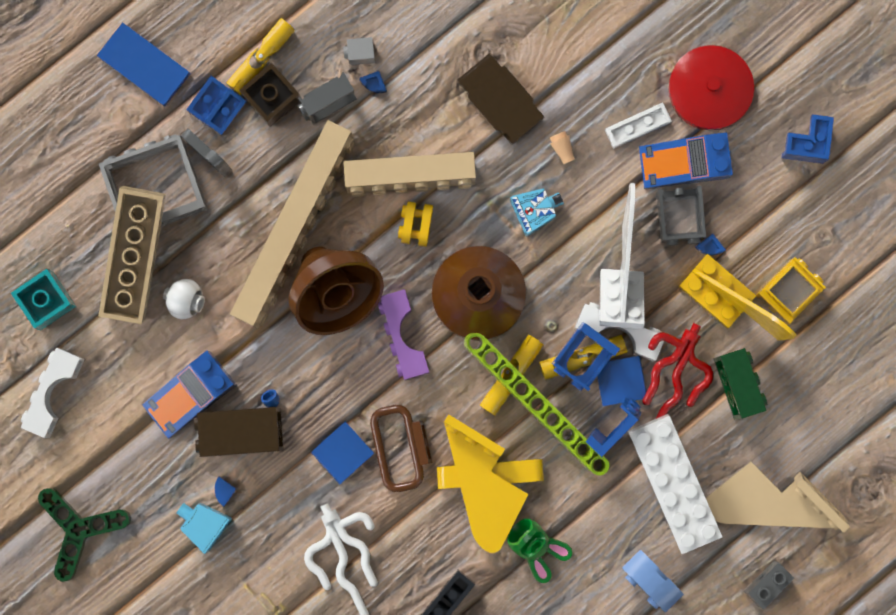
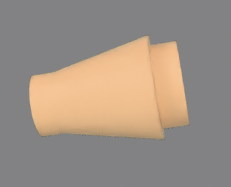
(562, 146)

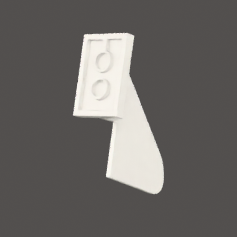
(623, 289)

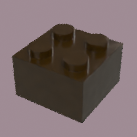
(270, 94)

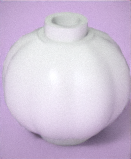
(184, 299)

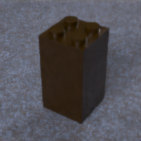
(239, 432)

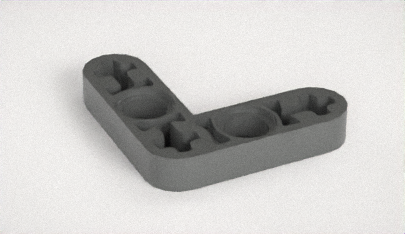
(208, 154)

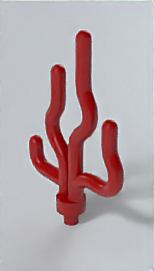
(684, 352)

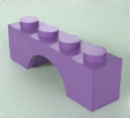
(411, 361)

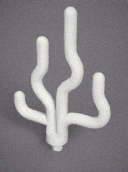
(334, 531)

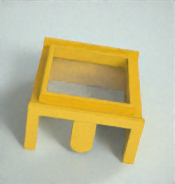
(791, 290)

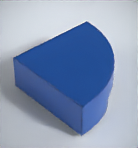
(373, 82)
(710, 246)
(223, 491)

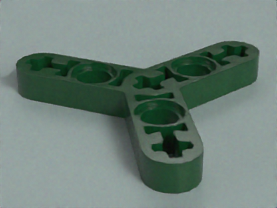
(70, 523)

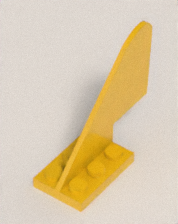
(728, 298)
(488, 499)

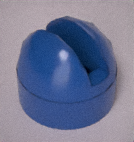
(270, 398)

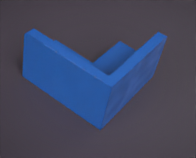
(814, 146)

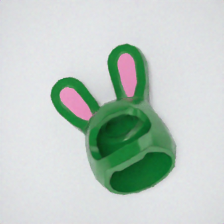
(532, 543)

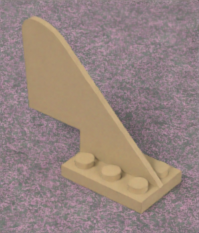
(755, 500)

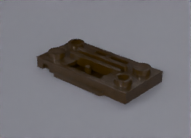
(500, 98)

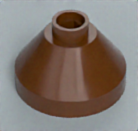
(334, 290)
(458, 306)

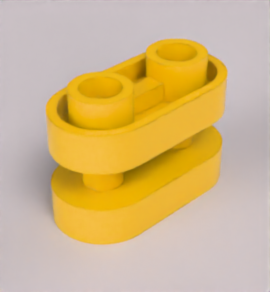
(406, 231)

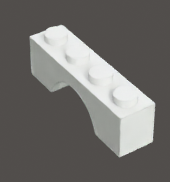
(640, 337)
(40, 417)

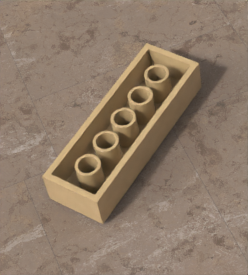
(409, 172)
(132, 254)

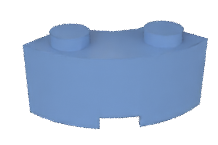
(652, 581)

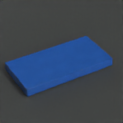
(143, 64)

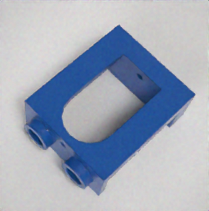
(597, 365)
(601, 443)

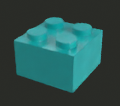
(43, 299)

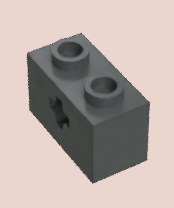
(768, 584)

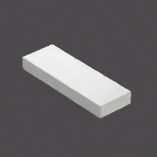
(638, 125)

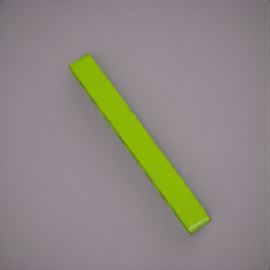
(526, 400)

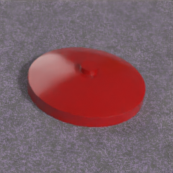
(711, 87)

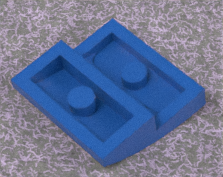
(216, 105)
(622, 380)
(342, 453)

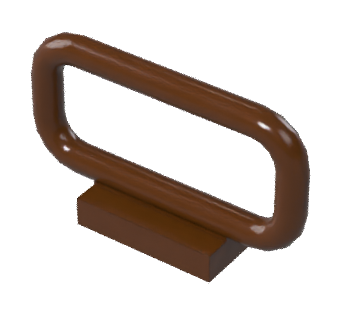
(418, 446)

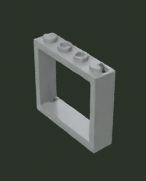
(151, 149)

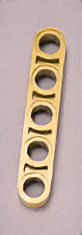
(511, 471)

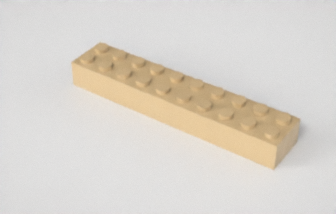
(293, 225)

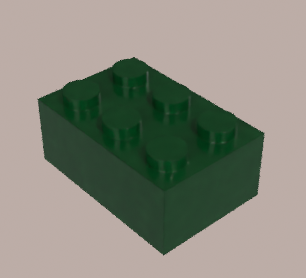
(740, 384)

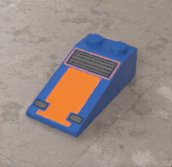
(686, 161)
(189, 393)

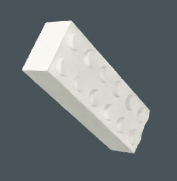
(675, 484)

